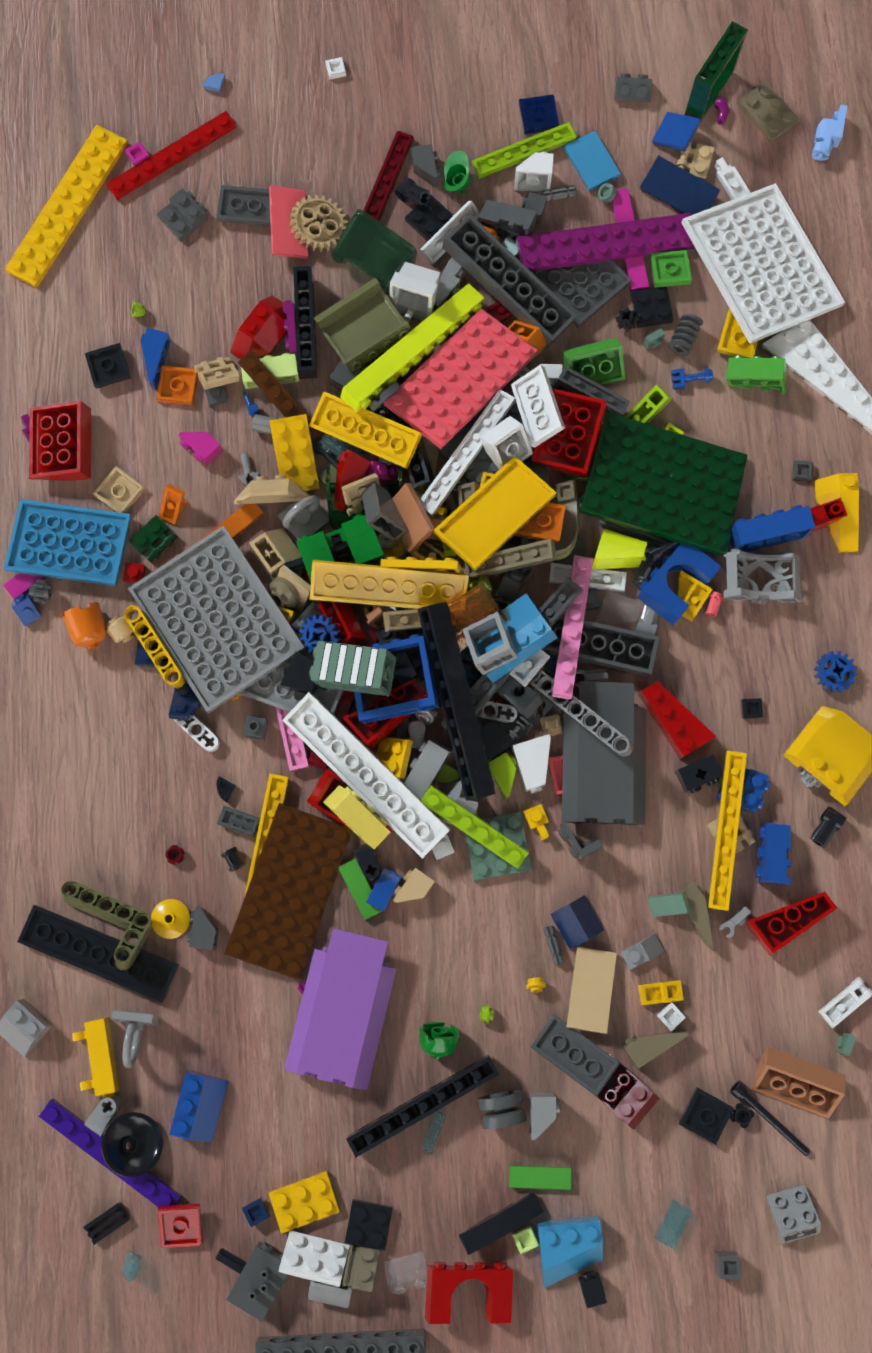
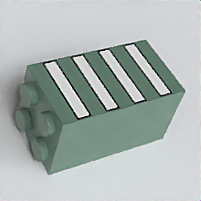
(353, 668)

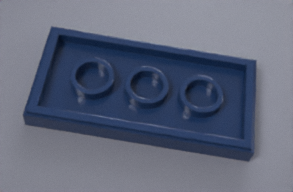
(678, 187)

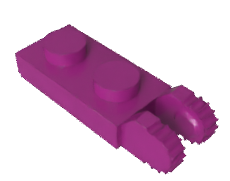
(289, 325)

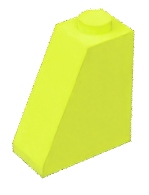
(618, 551)

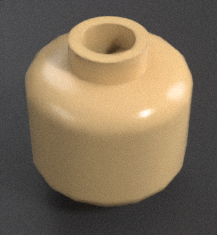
(119, 629)

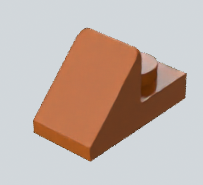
(172, 504)

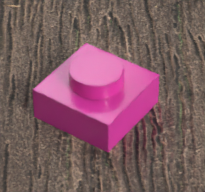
(136, 153)

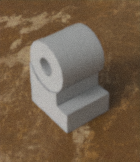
(417, 734)

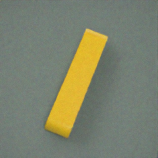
(148, 640)

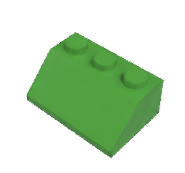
(597, 361)

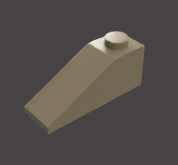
(699, 913)
(647, 1047)

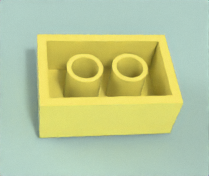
(357, 816)

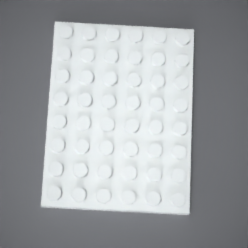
(762, 263)

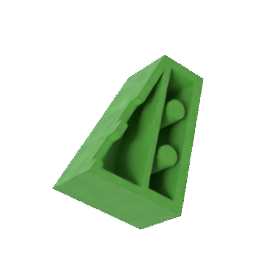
(758, 372)

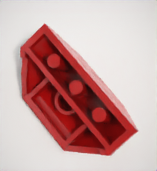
(261, 329)

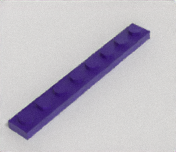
(90, 1142)

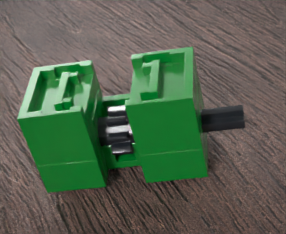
(352, 540)

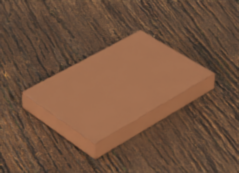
(414, 516)

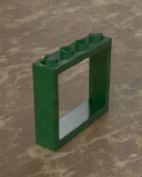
(716, 70)

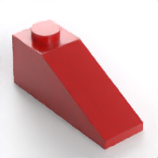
(349, 469)

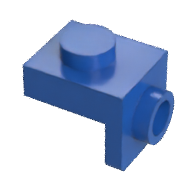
(25, 609)

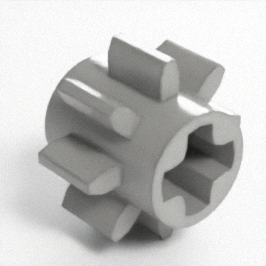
(809, 780)

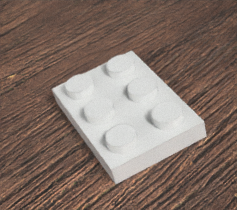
(314, 1258)

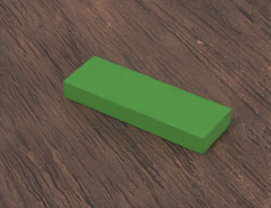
(358, 887)
(540, 1177)

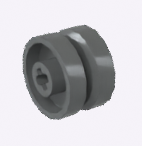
(503, 1109)

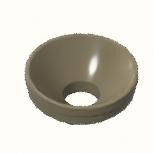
(284, 593)

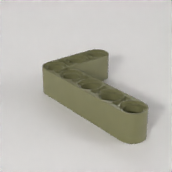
(112, 916)

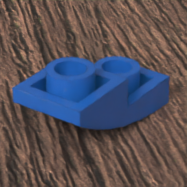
(384, 889)

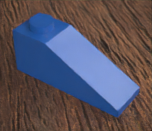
(155, 349)

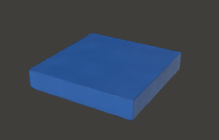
(676, 131)

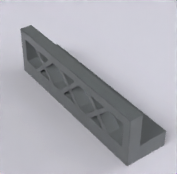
(582, 385)

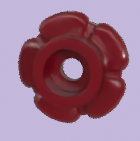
(170, 854)

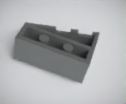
(508, 219)

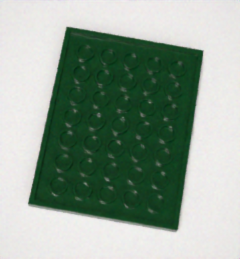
(664, 484)

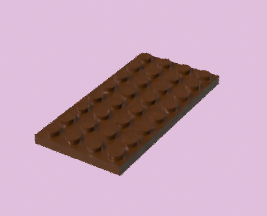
(288, 891)

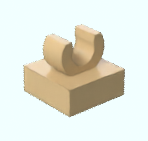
(551, 725)

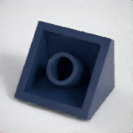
(577, 922)

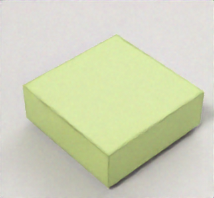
(525, 1239)

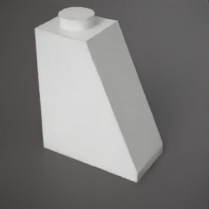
(533, 762)

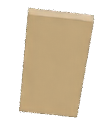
(591, 990)

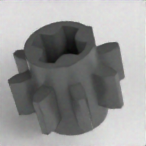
(40, 591)

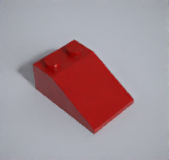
(324, 787)

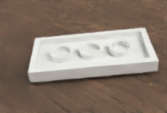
(537, 406)

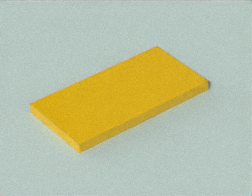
(494, 513)

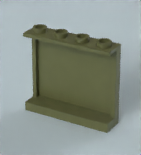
(362, 325)

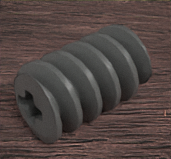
(684, 334)

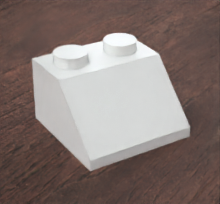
(534, 173)
(506, 441)

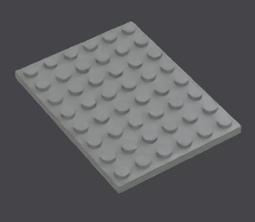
(216, 619)

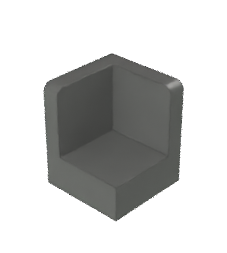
(727, 1265)

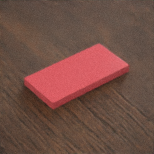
(282, 240)

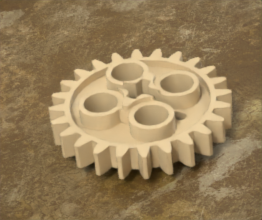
(317, 222)

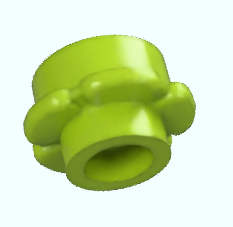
(486, 1014)

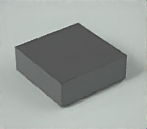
(802, 471)

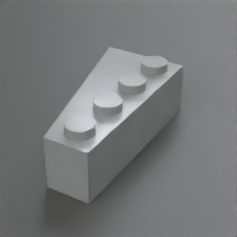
(427, 766)

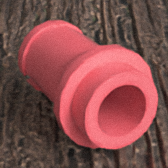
(714, 603)

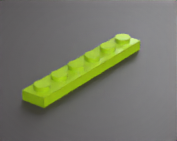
(523, 150)
(474, 826)

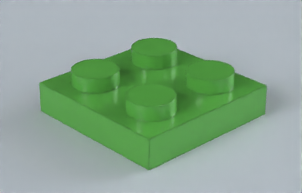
(670, 268)

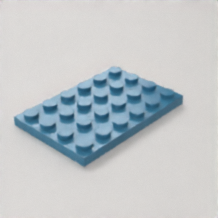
(68, 542)

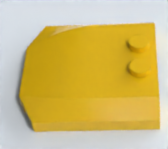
(834, 752)

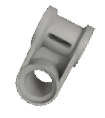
(102, 1115)

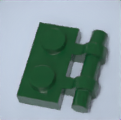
(149, 535)

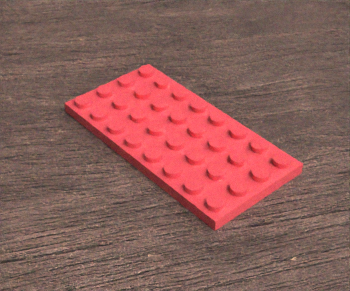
(460, 378)

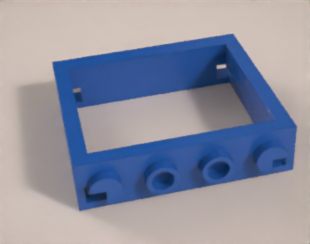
(407, 707)

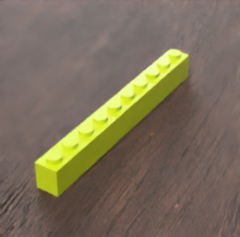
(412, 348)

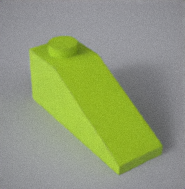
(650, 405)

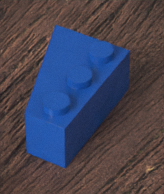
(774, 854)

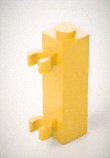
(101, 1058)

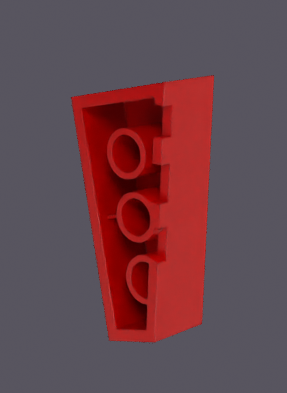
(676, 722)
(376, 731)
(785, 924)

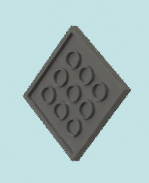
(585, 286)

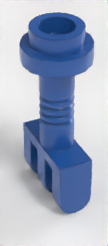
(707, 375)

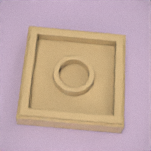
(118, 491)
(302, 586)

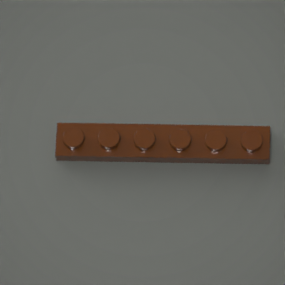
(274, 390)

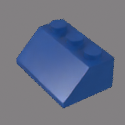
(198, 1107)

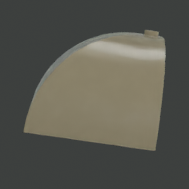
(517, 556)

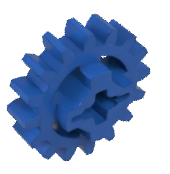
(314, 627)
(837, 679)

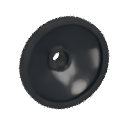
(145, 1144)

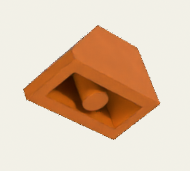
(530, 334)

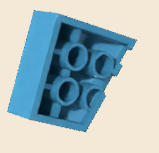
(568, 1246)

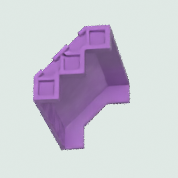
(342, 1011)

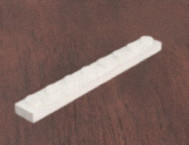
(465, 453)

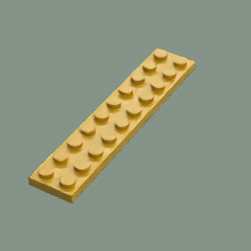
(66, 206)

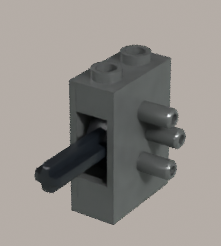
(257, 1281)

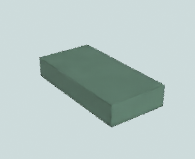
(668, 904)

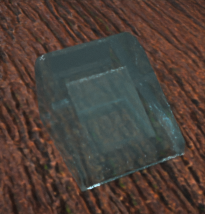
(131, 1266)

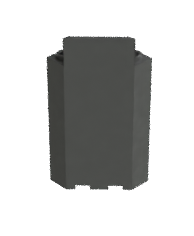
(597, 780)

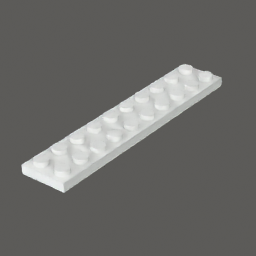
(366, 775)

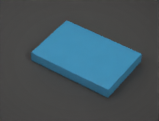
(591, 161)

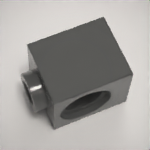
(255, 728)

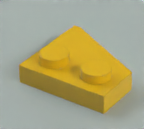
(693, 593)

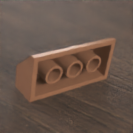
(799, 1082)

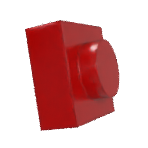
(133, 572)

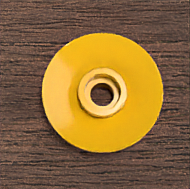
(180, 918)

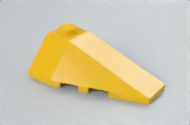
(844, 486)

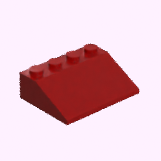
(60, 442)
(574, 446)

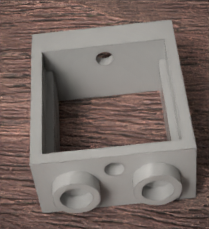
(497, 656)

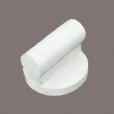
(427, 716)

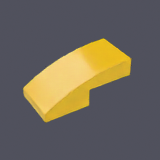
(660, 992)

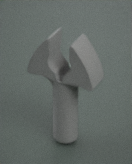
(247, 470)

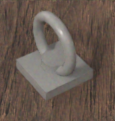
(304, 517)
(134, 1025)

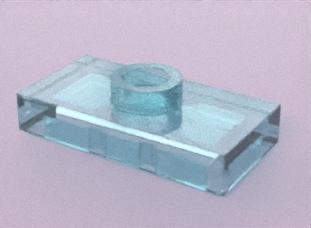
(673, 1224)

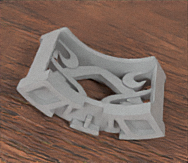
(737, 588)

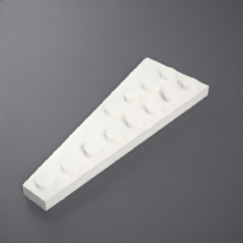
(822, 369)

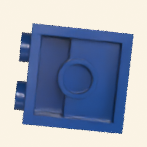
(753, 788)

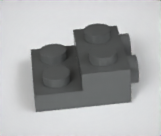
(183, 214)

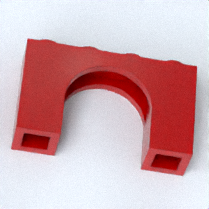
(444, 1279)

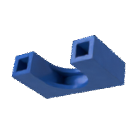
(657, 592)

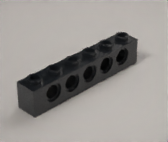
(305, 322)

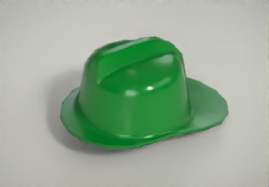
(456, 172)

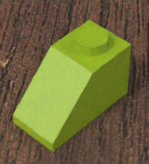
(503, 772)

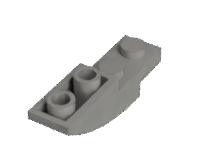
(449, 282)

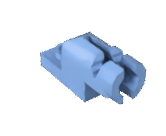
(829, 134)

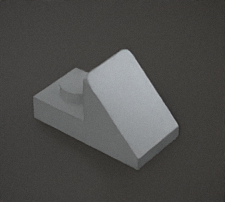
(642, 951)

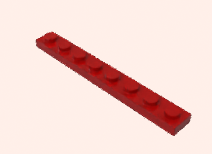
(171, 155)

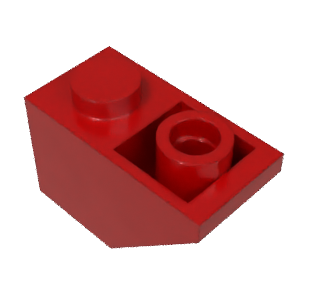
(828, 513)

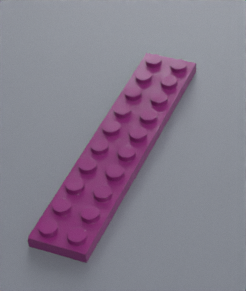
(603, 242)

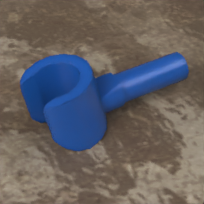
(252, 408)

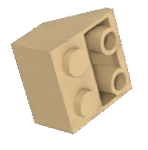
(274, 550)

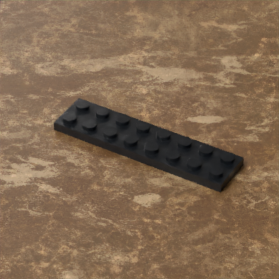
(95, 953)

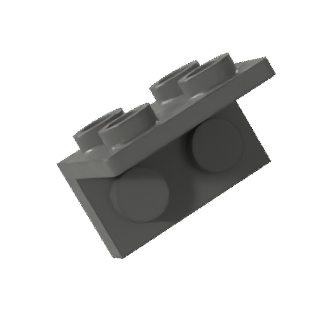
(575, 849)

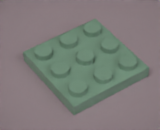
(486, 863)

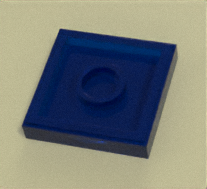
(538, 114)

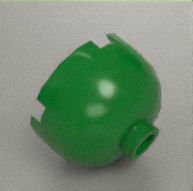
(438, 1040)

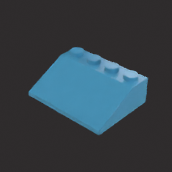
(527, 631)

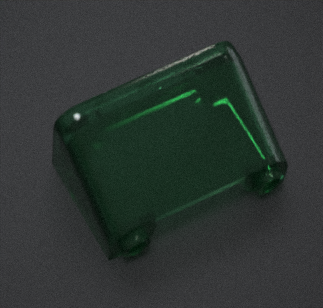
(373, 249)

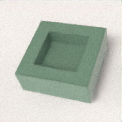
(654, 339)
(845, 1044)

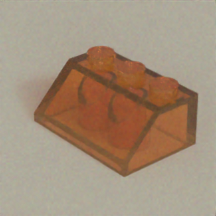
(471, 608)

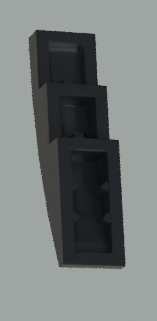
(500, 1223)

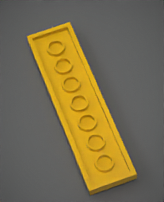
(384, 585)

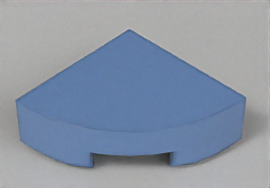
(214, 82)

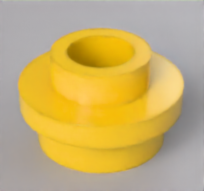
(536, 984)

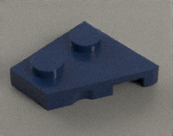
(183, 703)

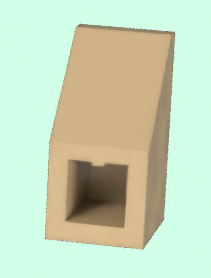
(415, 887)

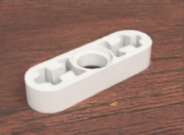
(202, 743)

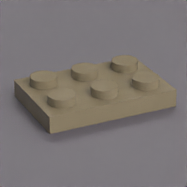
(768, 111)

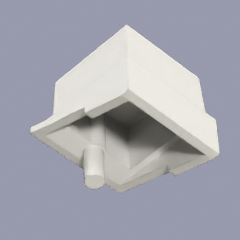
(414, 291)

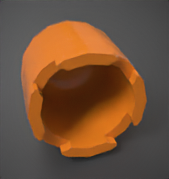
(85, 626)

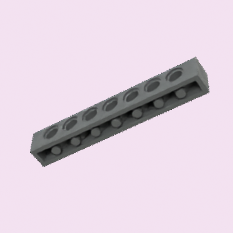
(350, 1342)

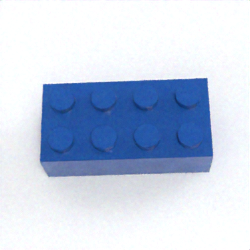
(772, 529)

